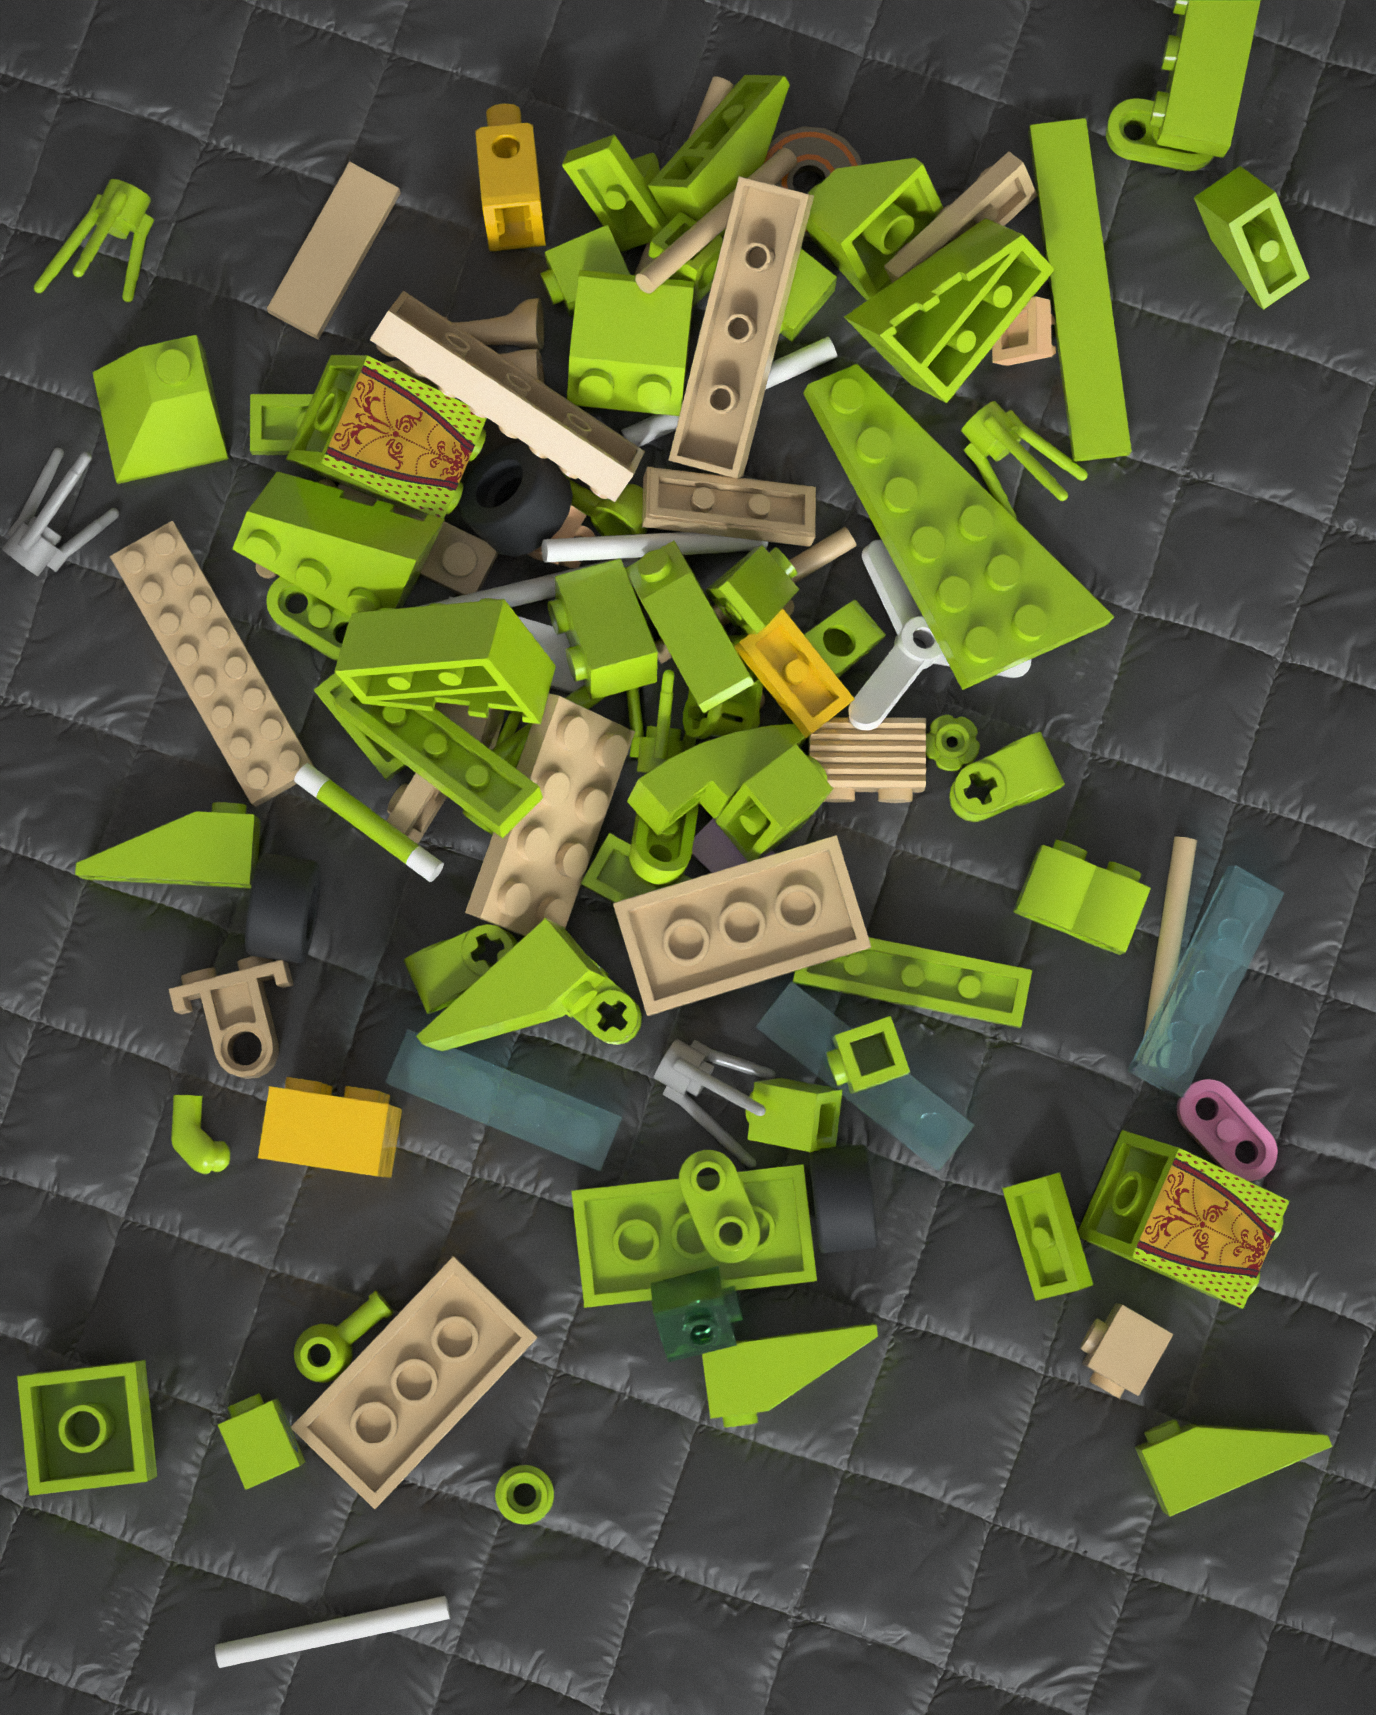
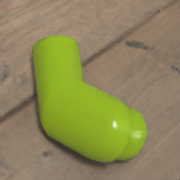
(191, 1141)

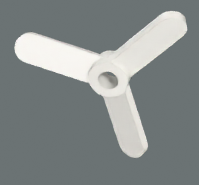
(906, 658)

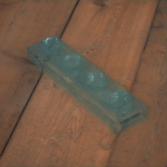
(1205, 981)
(505, 1101)
(898, 1106)

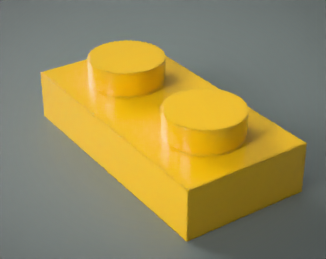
(794, 674)

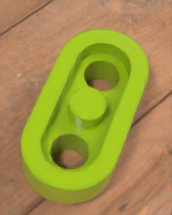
(1145, 150)
(313, 626)
(670, 847)
(719, 1206)

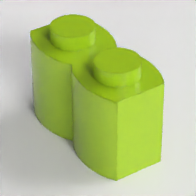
(1083, 898)

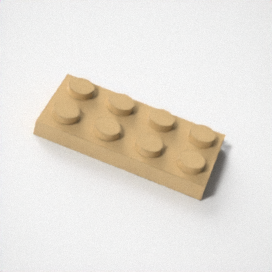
(544, 857)
(742, 925)
(414, 1382)

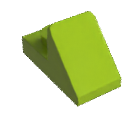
(618, 189)

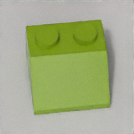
(629, 344)

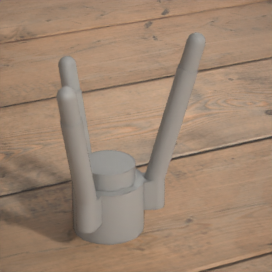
(32, 539)
(686, 1070)

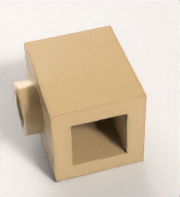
(1123, 1350)

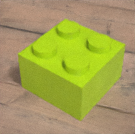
(87, 1427)

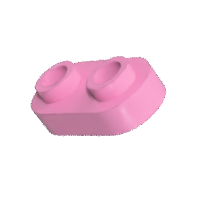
(1226, 1129)

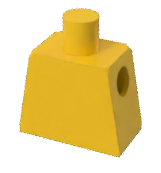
(509, 180)

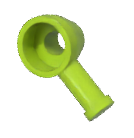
(611, 517)
(338, 1340)

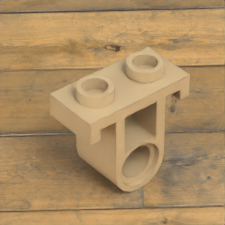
(236, 1006)

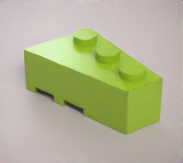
(1205, 74)
(953, 306)
(335, 546)
(449, 655)

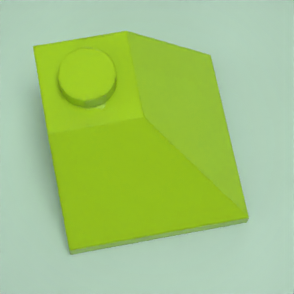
(869, 215)
(160, 410)

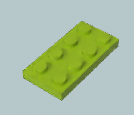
(648, 1235)

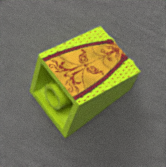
(388, 436)
(1183, 1218)

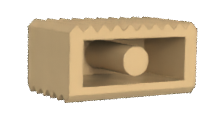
(874, 760)

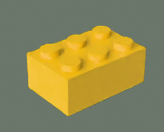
(329, 1131)

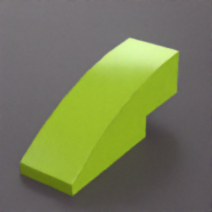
(708, 774)

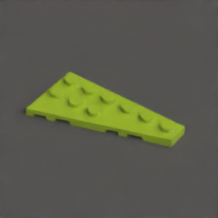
(964, 558)

